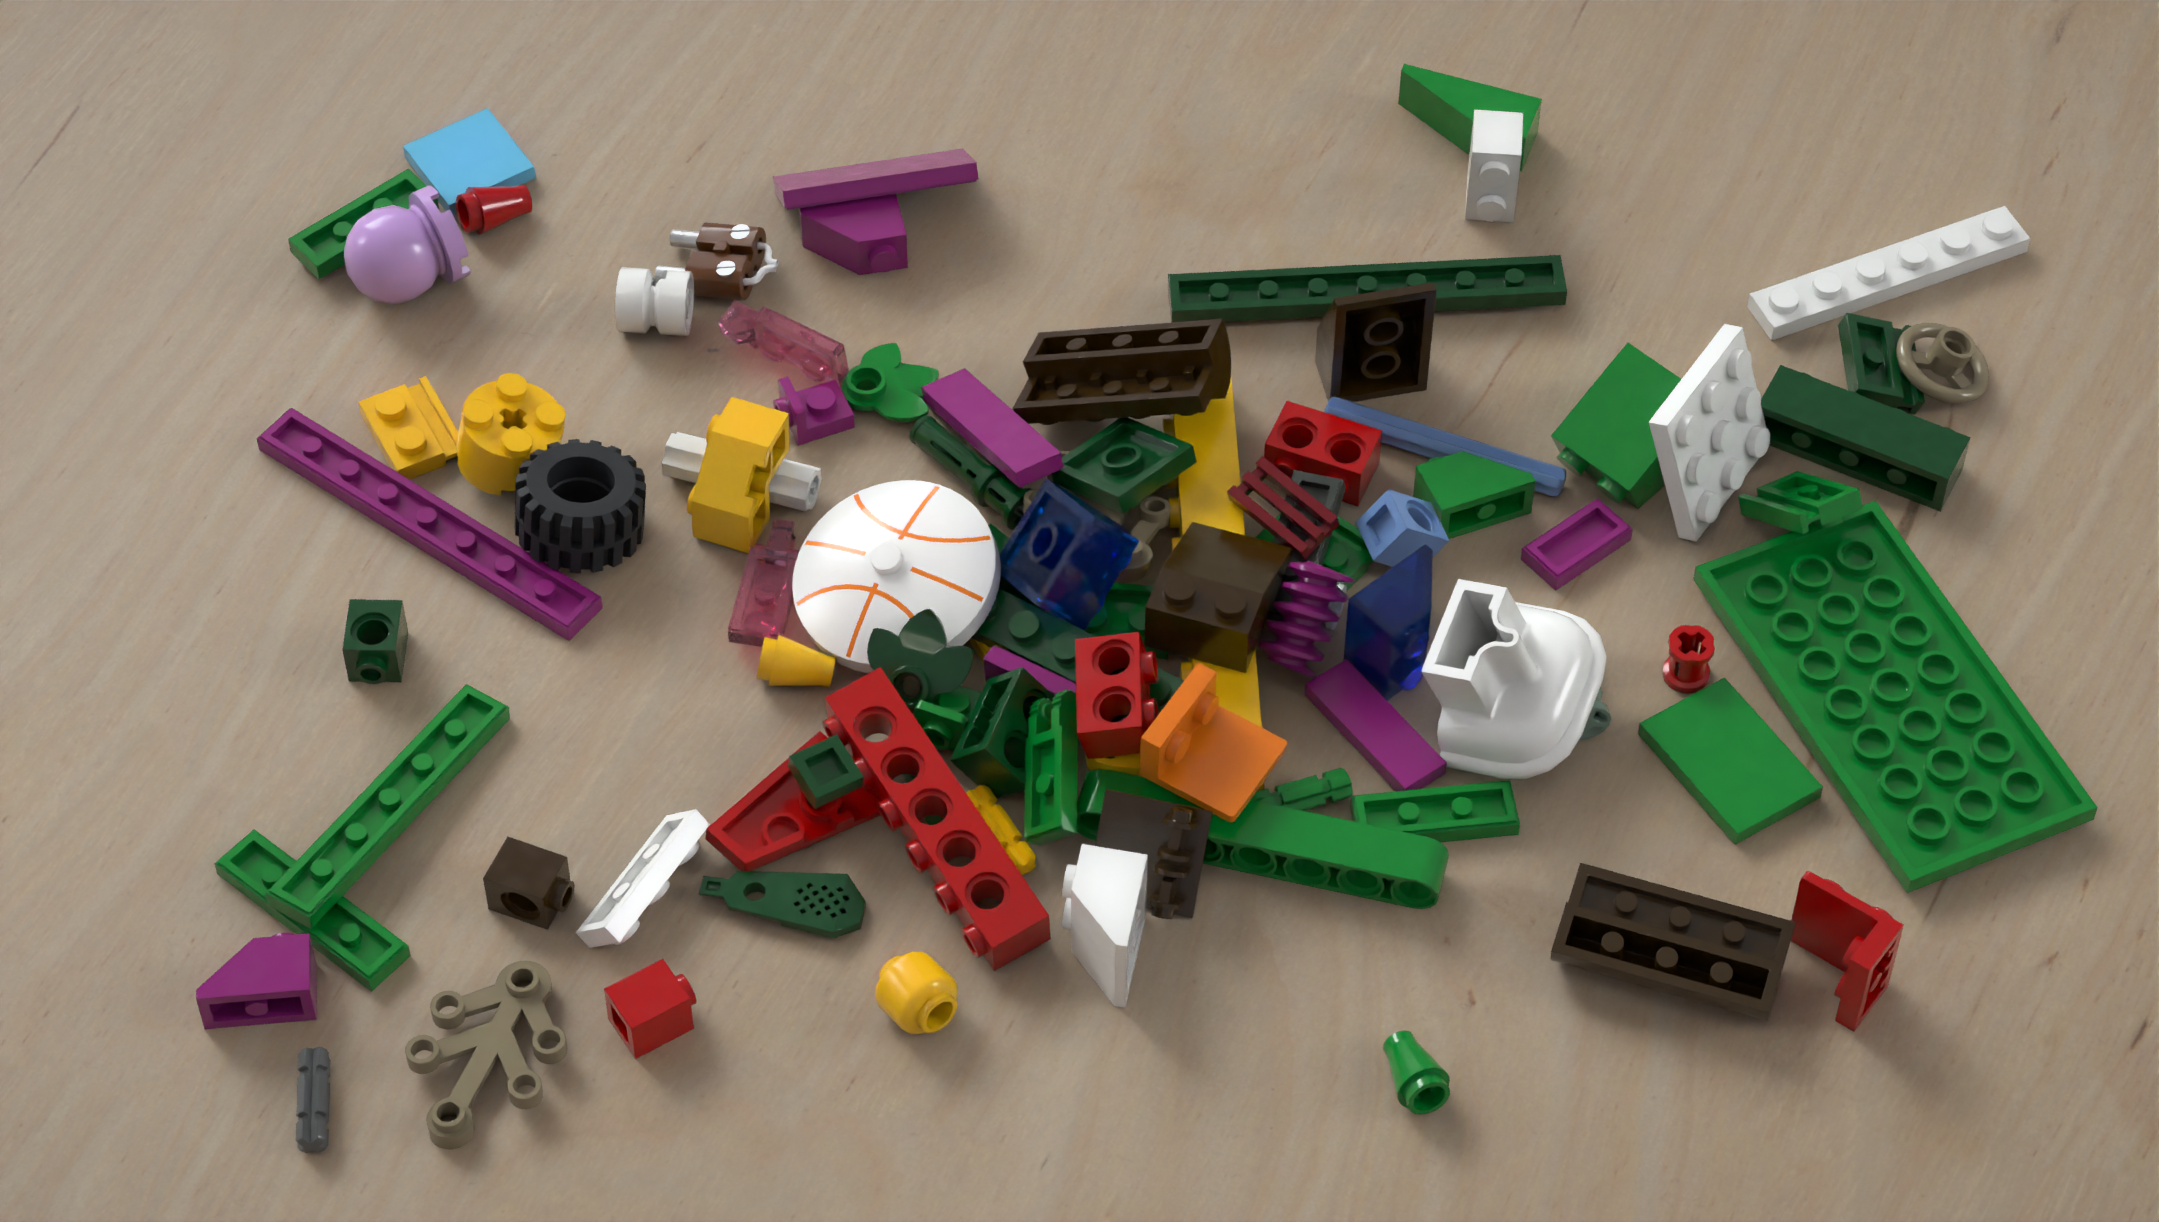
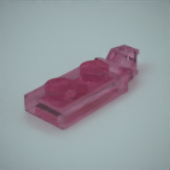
(786, 340)
(765, 588)

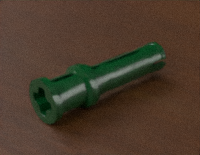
(986, 481)

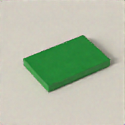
(1730, 760)

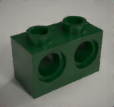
(995, 734)

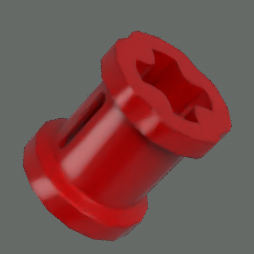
(1693, 667)

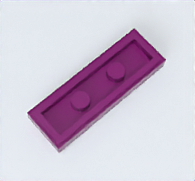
(1375, 728)

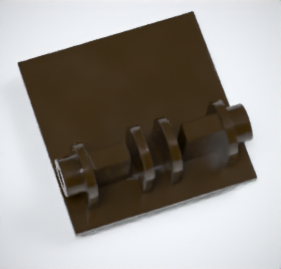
(1170, 836)

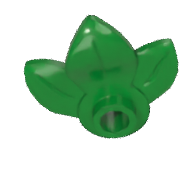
(888, 385)

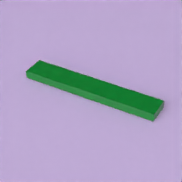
(387, 806)

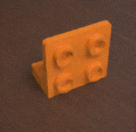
(1207, 750)

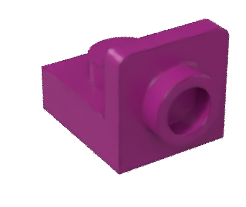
(814, 410)

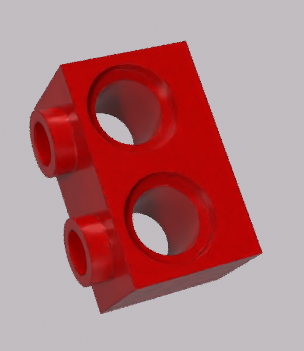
(1325, 446)
(1106, 696)

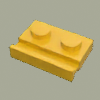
(411, 428)

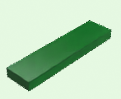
(342, 935)

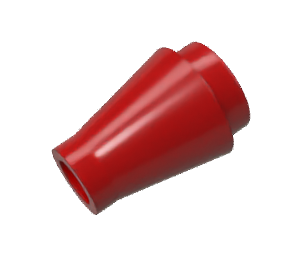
(490, 207)

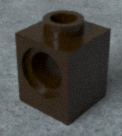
(528, 883)

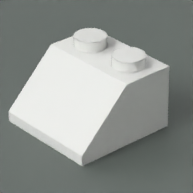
(1106, 915)

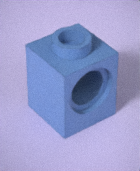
(1399, 527)

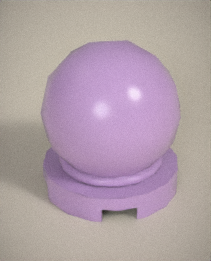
(400, 251)

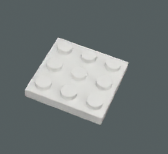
(1710, 432)

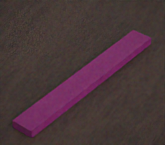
(430, 524)

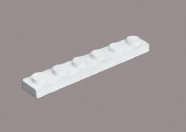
(1888, 273)

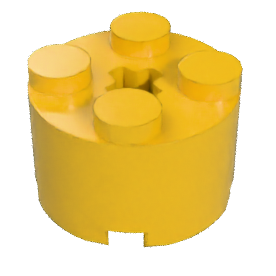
(502, 428)

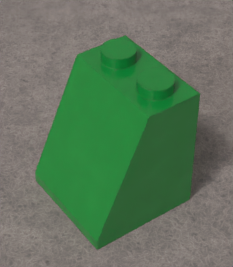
(1611, 428)

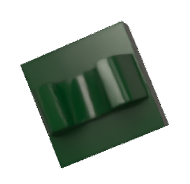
(825, 771)

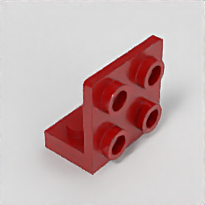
(1851, 938)

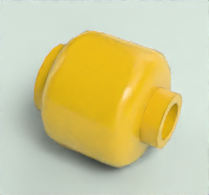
(917, 993)

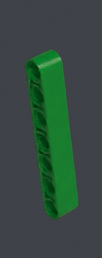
(1298, 845)

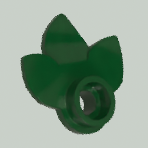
(922, 654)

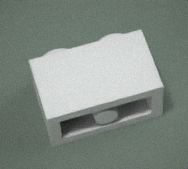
(1494, 166)

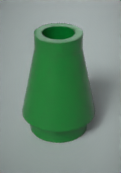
(1416, 1076)

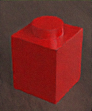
(650, 1007)

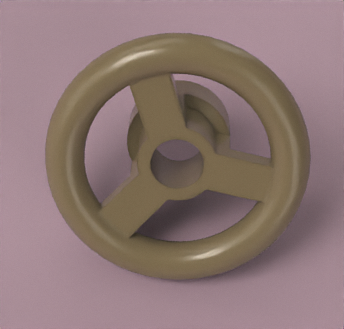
(1946, 358)

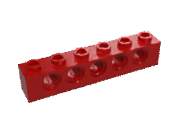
(998, 933)

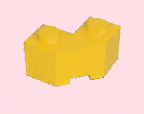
(733, 483)

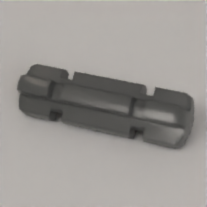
(313, 1099)

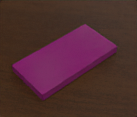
(875, 179)

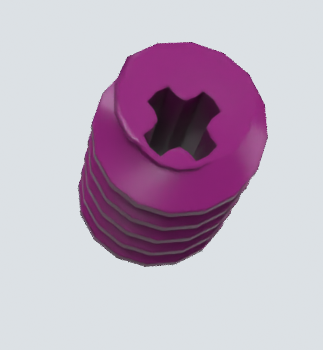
(1304, 616)

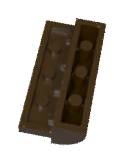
(1125, 372)
(1673, 941)

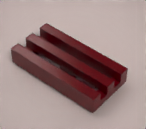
(1253, 482)

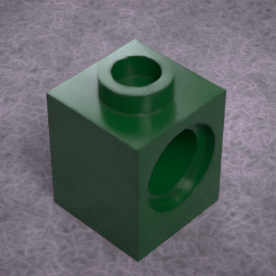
(375, 641)

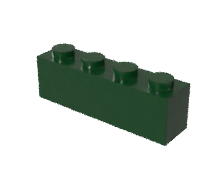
(1863, 438)

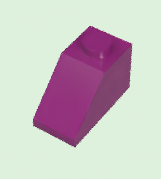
(857, 234)
(262, 984)

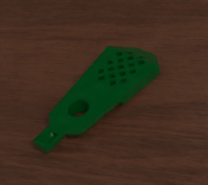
(783, 895)

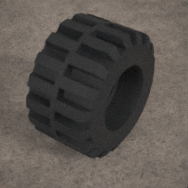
(579, 506)

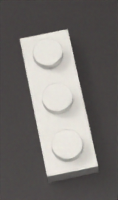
(643, 879)

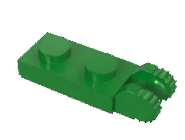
(1051, 769)

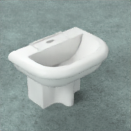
(1511, 682)

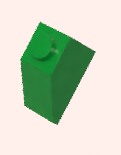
(1473, 491)

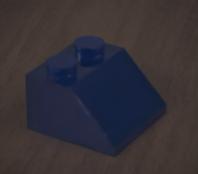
(1066, 555)
(1391, 625)

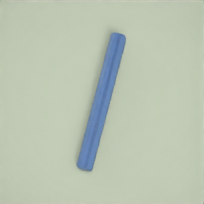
(1440, 443)

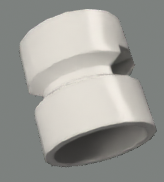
(654, 301)

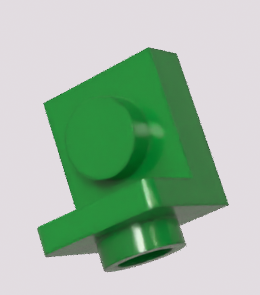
(946, 716)

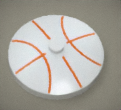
(889, 558)

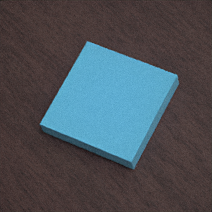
(468, 155)

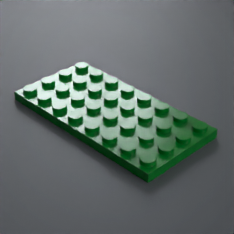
(1894, 697)

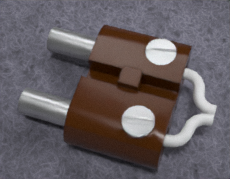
(724, 259)

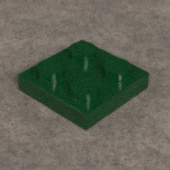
(1124, 464)

